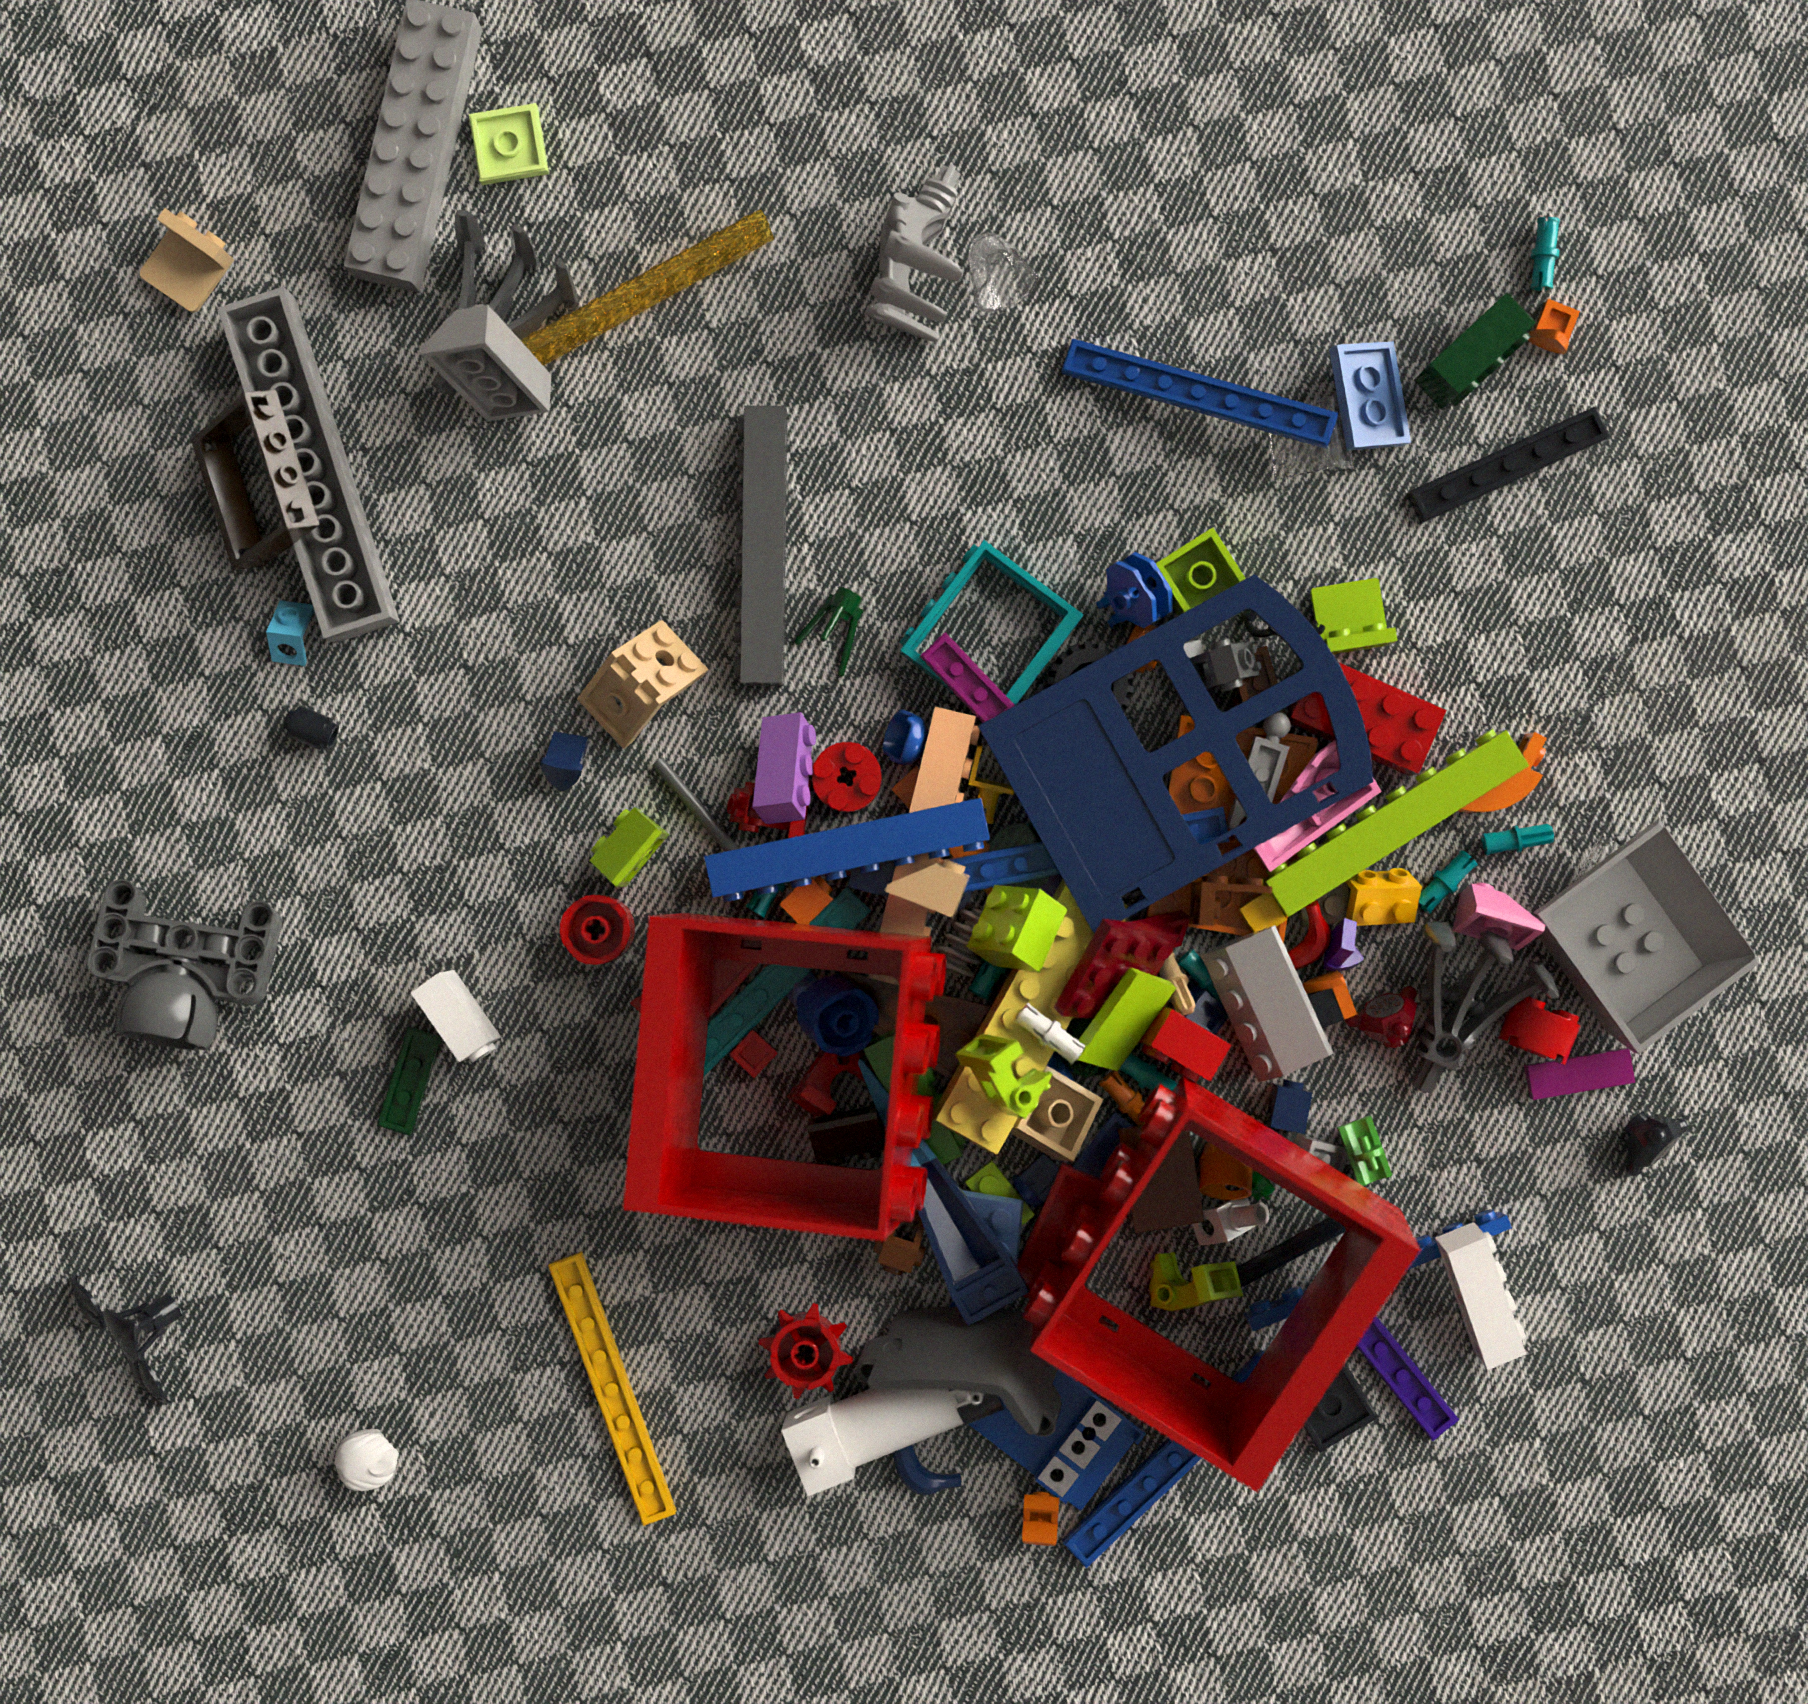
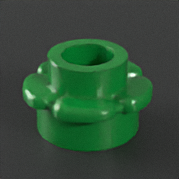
(1261, 1187)

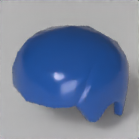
(905, 738)

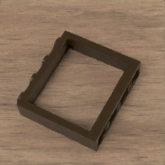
(227, 487)

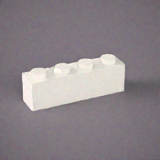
(1481, 1295)

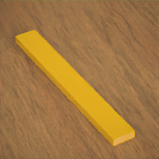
(612, 1388)

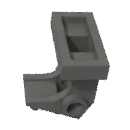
(1226, 663)

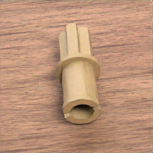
(1181, 998)

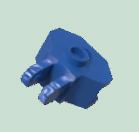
(1134, 593)

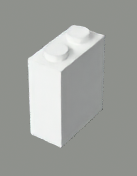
(456, 1016)

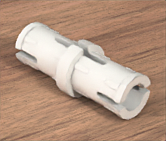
(1049, 1033)

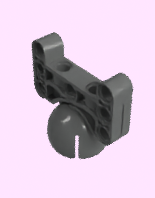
(174, 1001)

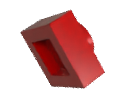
(753, 1053)

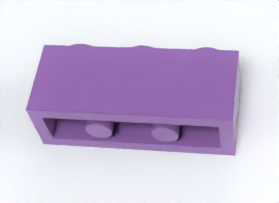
(784, 768)

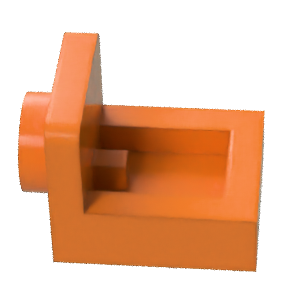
(1040, 1519)

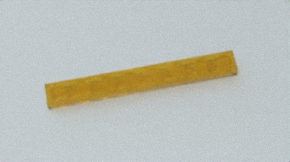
(649, 288)

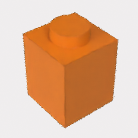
(808, 901)

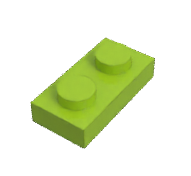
(993, 1182)

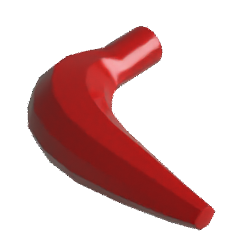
(1315, 941)

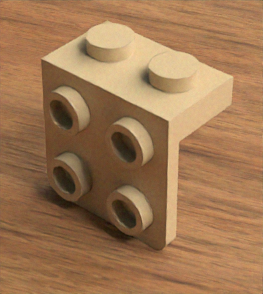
(186, 262)

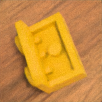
(1383, 897)

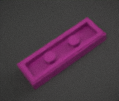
(965, 679)
(1579, 1074)

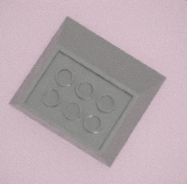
(1644, 939)

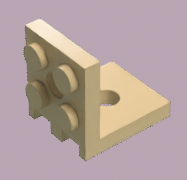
(640, 681)

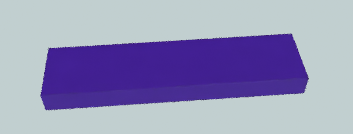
(1406, 1380)

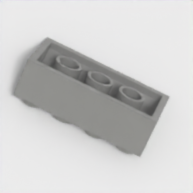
(488, 365)
(1266, 1004)

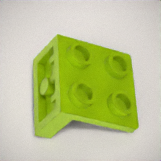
(1352, 616)

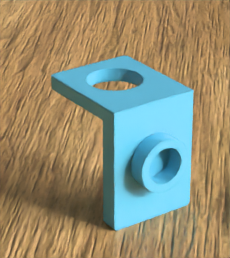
(288, 628)

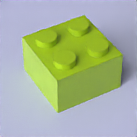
(1199, 571)
(1017, 928)

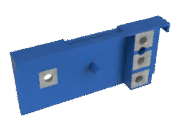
(1081, 1468)

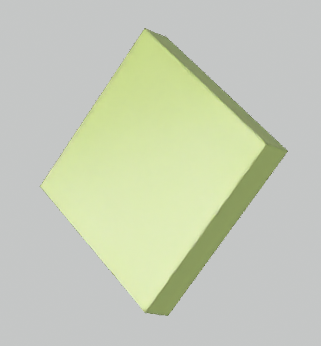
(508, 144)

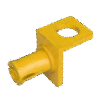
(988, 789)

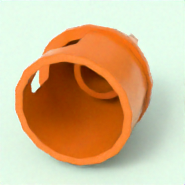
(1221, 1169)

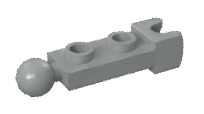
(1266, 761)

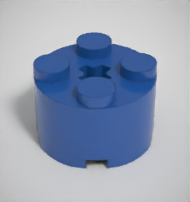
(837, 1015)

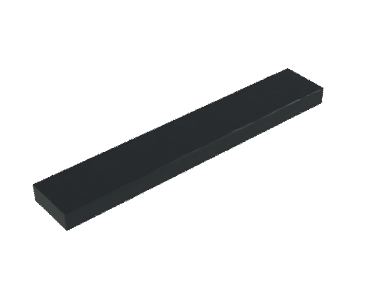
(1508, 465)

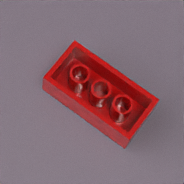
(1396, 722)

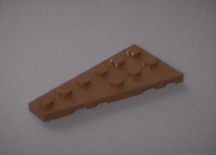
(957, 1018)

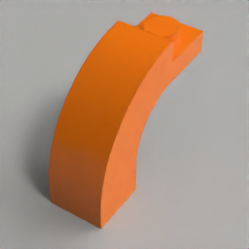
(1517, 786)

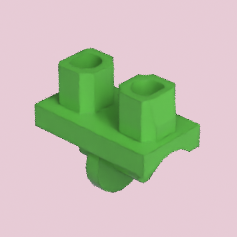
(1364, 1150)

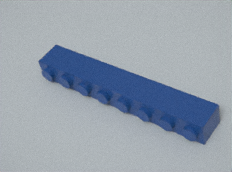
(846, 848)

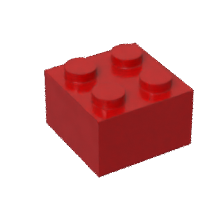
(1185, 1044)

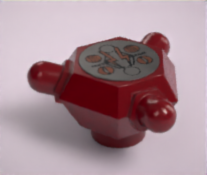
(1388, 1017)

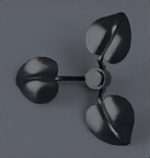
(152, 1318)

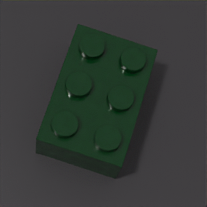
(1476, 353)

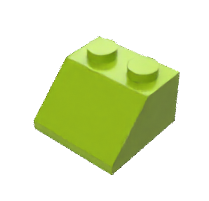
(627, 847)

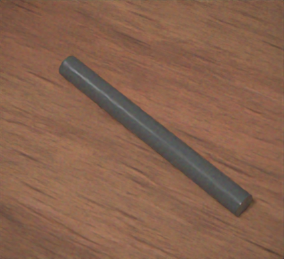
(694, 805)

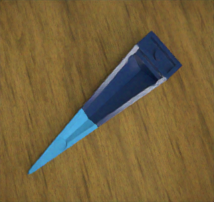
(966, 1248)

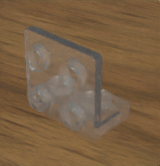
(1299, 458)

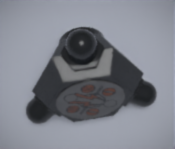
(1651, 1139)

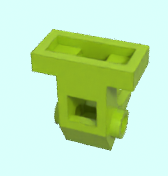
(991, 1064)
(1209, 1284)

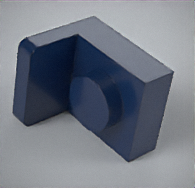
(1208, 1011)

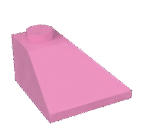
(1485, 909)

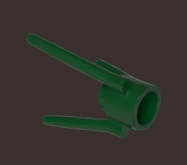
(841, 606)

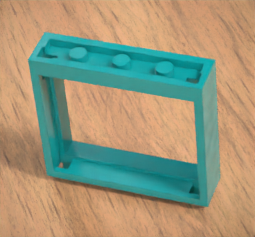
(955, 583)

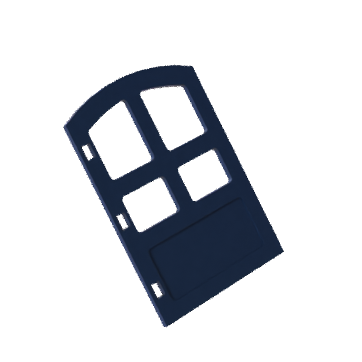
(1103, 795)

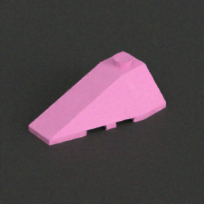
(1286, 844)

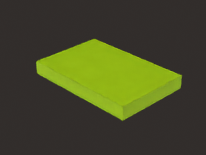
(1124, 1018)

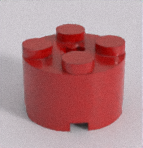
(854, 759)
(582, 942)
(1540, 1030)

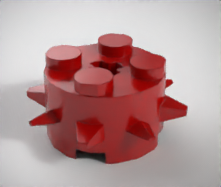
(804, 1370)

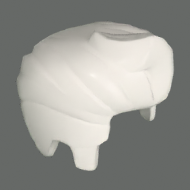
(365, 1460)

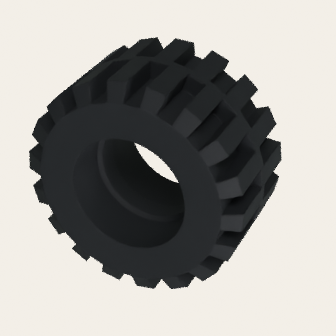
(1083, 655)

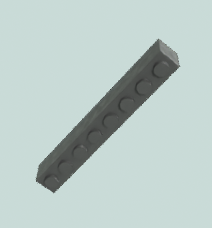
(763, 546)

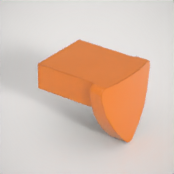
(1554, 327)
(1336, 981)

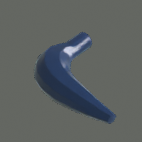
(919, 1478)

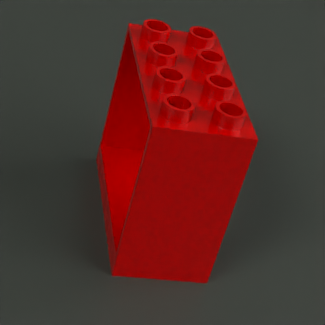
(664, 1161)
(1230, 1422)

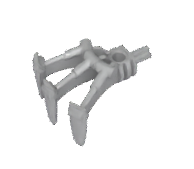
(903, 242)

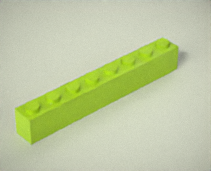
(1396, 821)

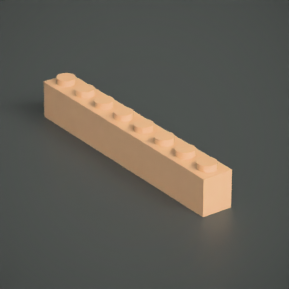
(937, 785)

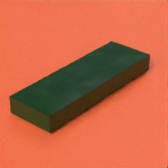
(409, 1080)

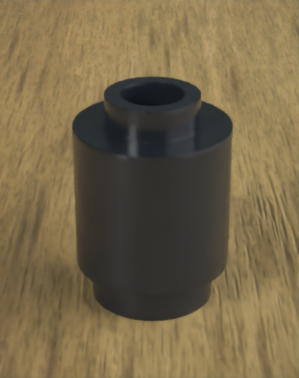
(311, 728)

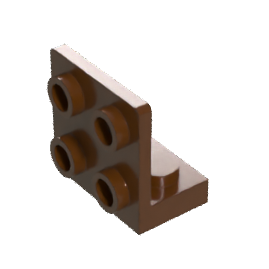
(1204, 904)

